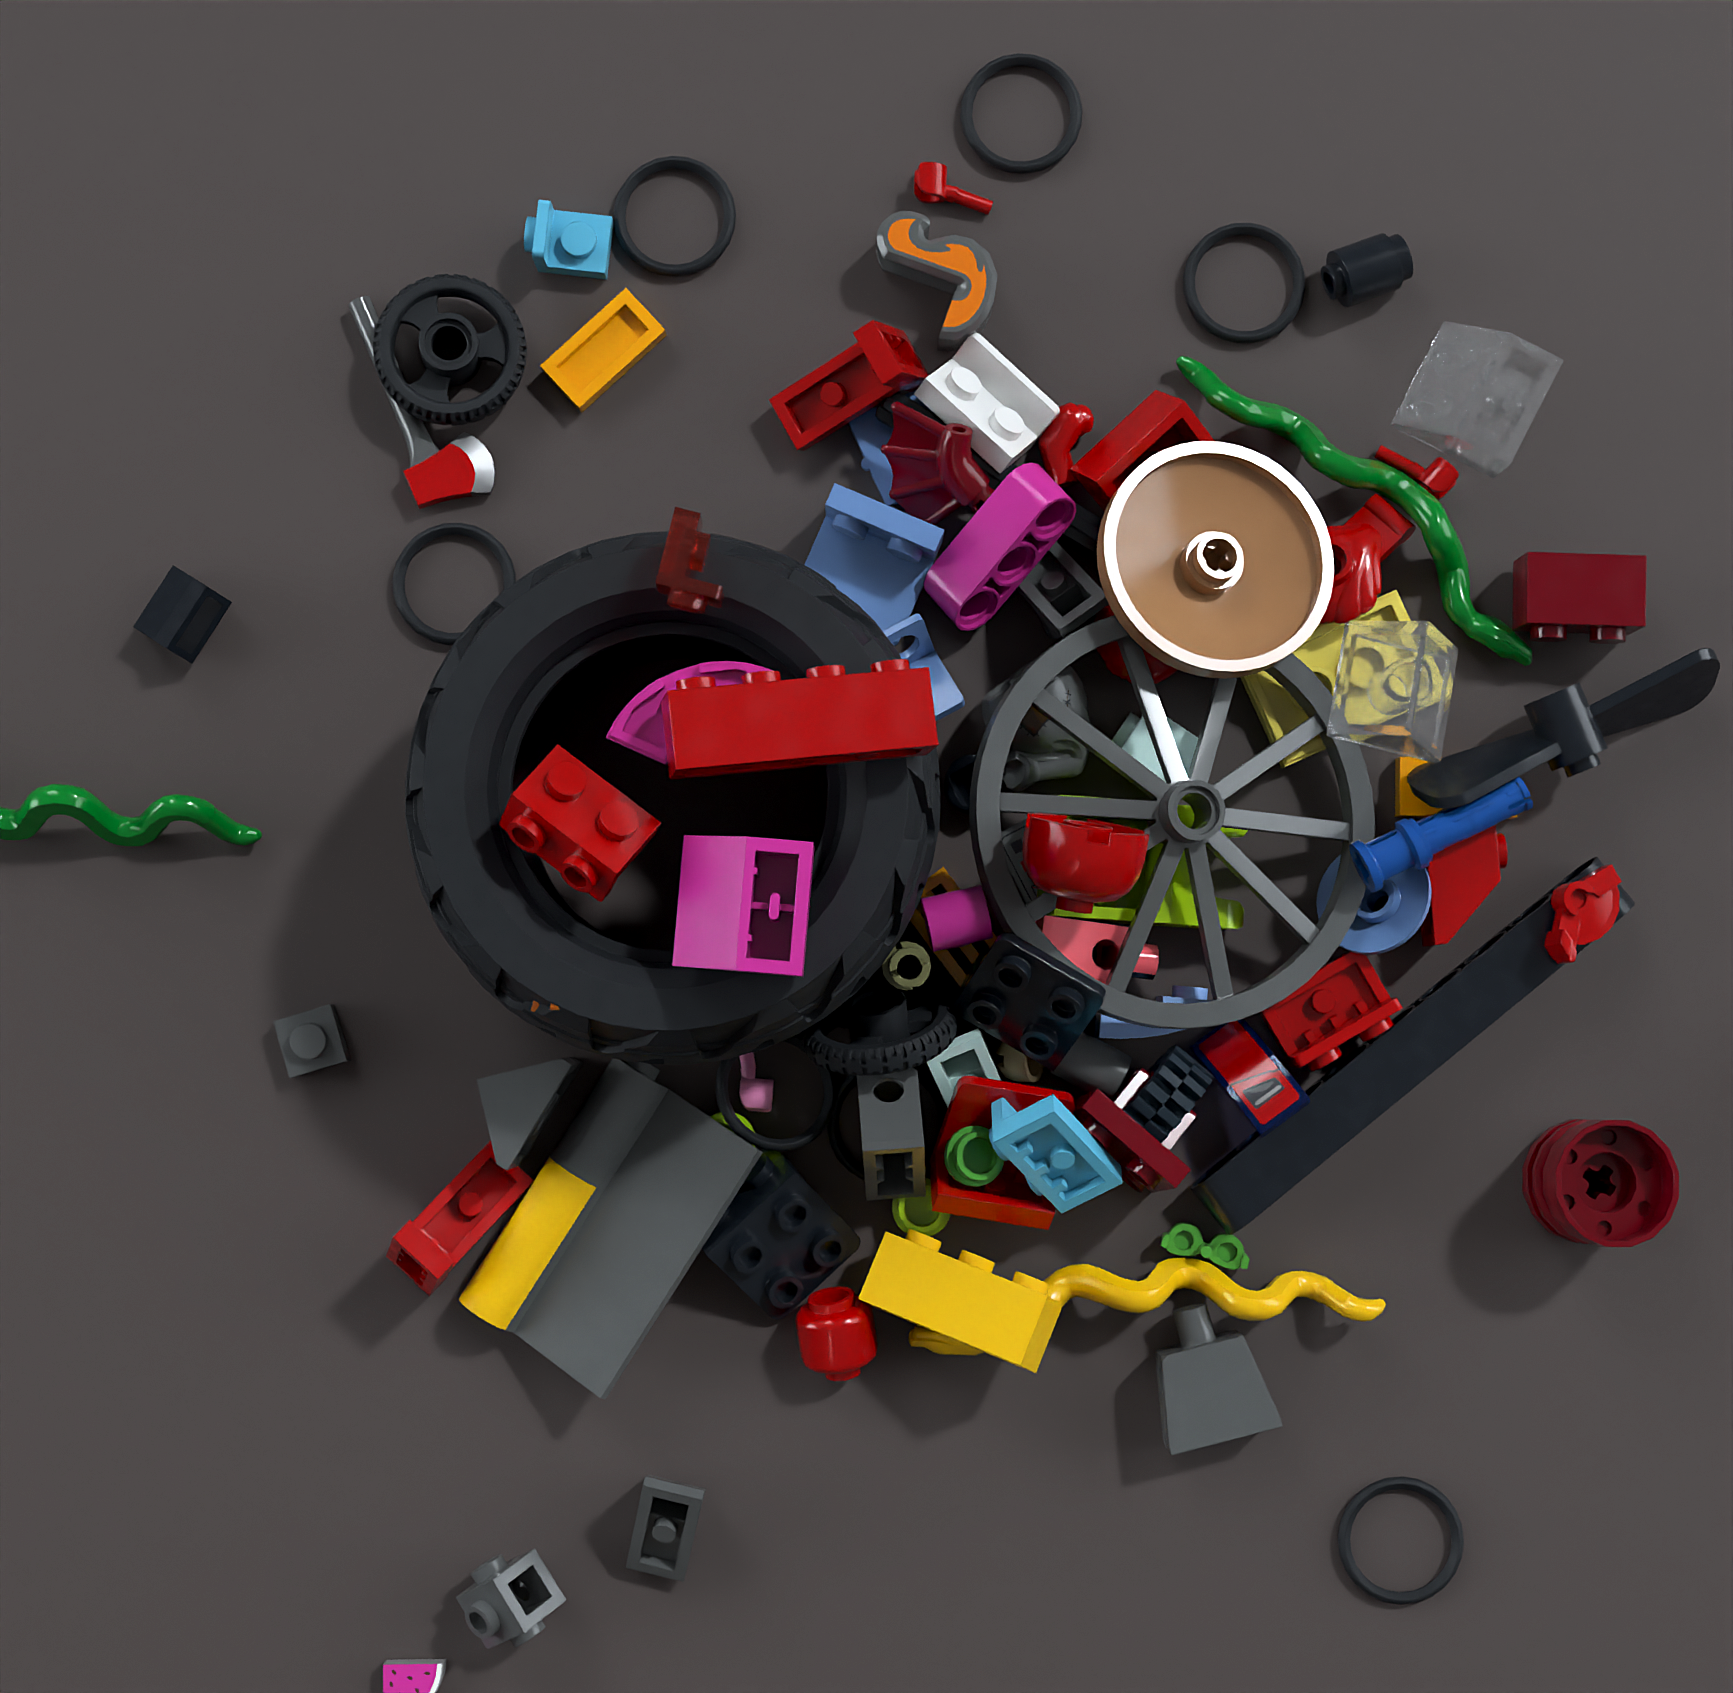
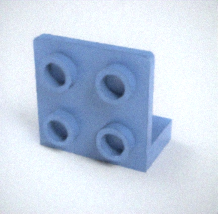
(874, 554)

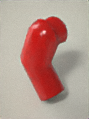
(1060, 438)

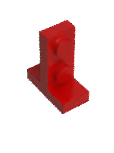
(849, 384)
(456, 1220)

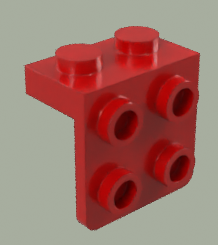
(1008, 1195)

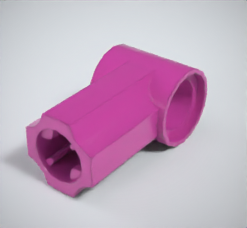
(957, 918)

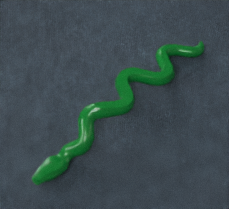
(1382, 479)
(113, 827)

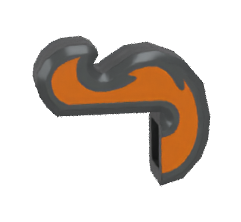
(946, 264)

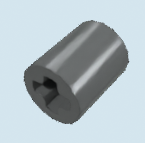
(1093, 1066)

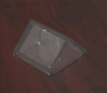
(1394, 687)

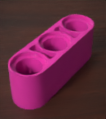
(999, 546)

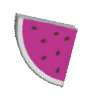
(413, 1675)

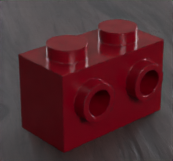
(1579, 595)

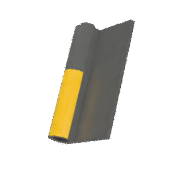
(610, 1225)

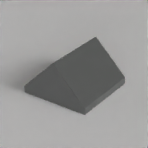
(521, 1104)

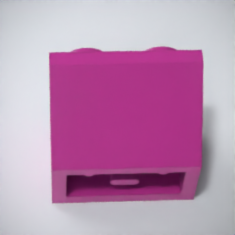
(743, 904)

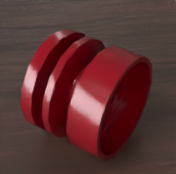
(1631, 1175)

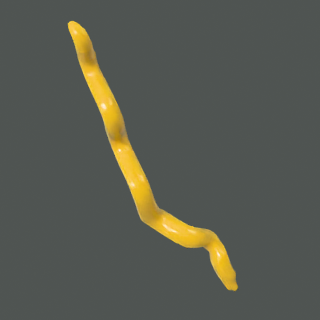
(1174, 1274)

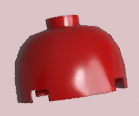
(1082, 859)

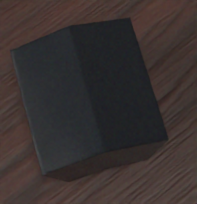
(182, 614)

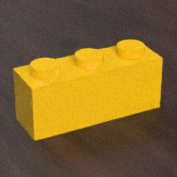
(962, 1298)

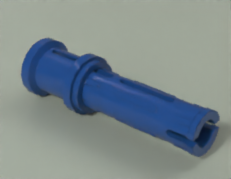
(1416, 842)

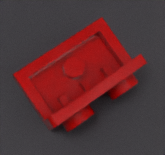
(577, 823)
(1330, 1008)

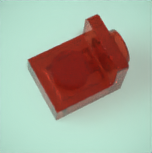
(687, 551)

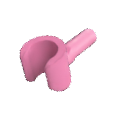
(754, 1092)

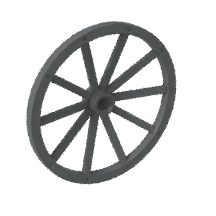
(1166, 828)

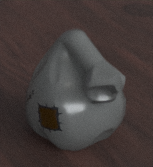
(1040, 747)

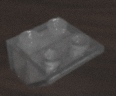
(1477, 395)

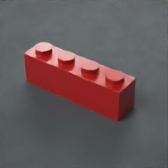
(798, 721)

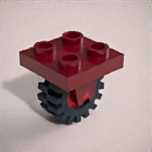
(1147, 1119)

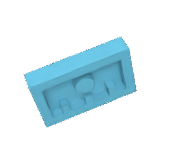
(1053, 1152)

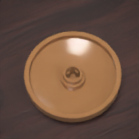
(1215, 559)

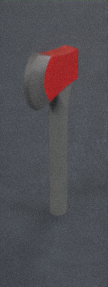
(434, 476)

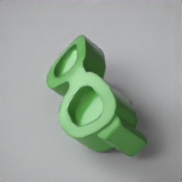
(1222, 1249)

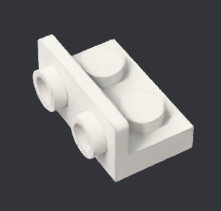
(991, 399)

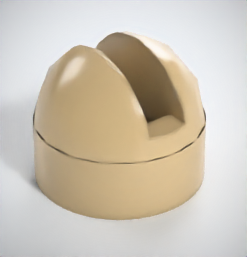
(1017, 1065)

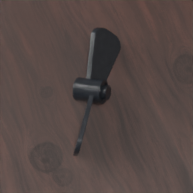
(1566, 732)

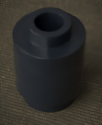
(1367, 269)

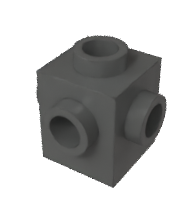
(510, 1599)

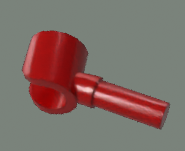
(931, 188)
(1436, 478)

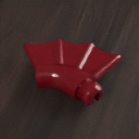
(933, 466)

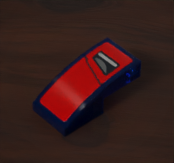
(1250, 1075)

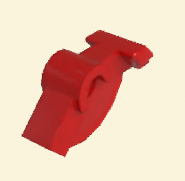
(1583, 912)

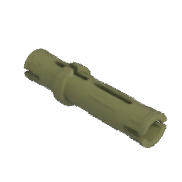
(919, 967)

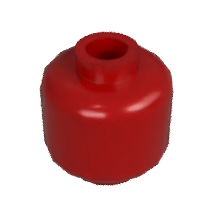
(836, 1333)

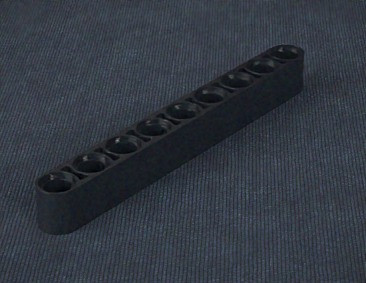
(1389, 1064)

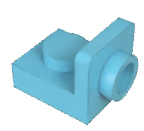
(569, 241)

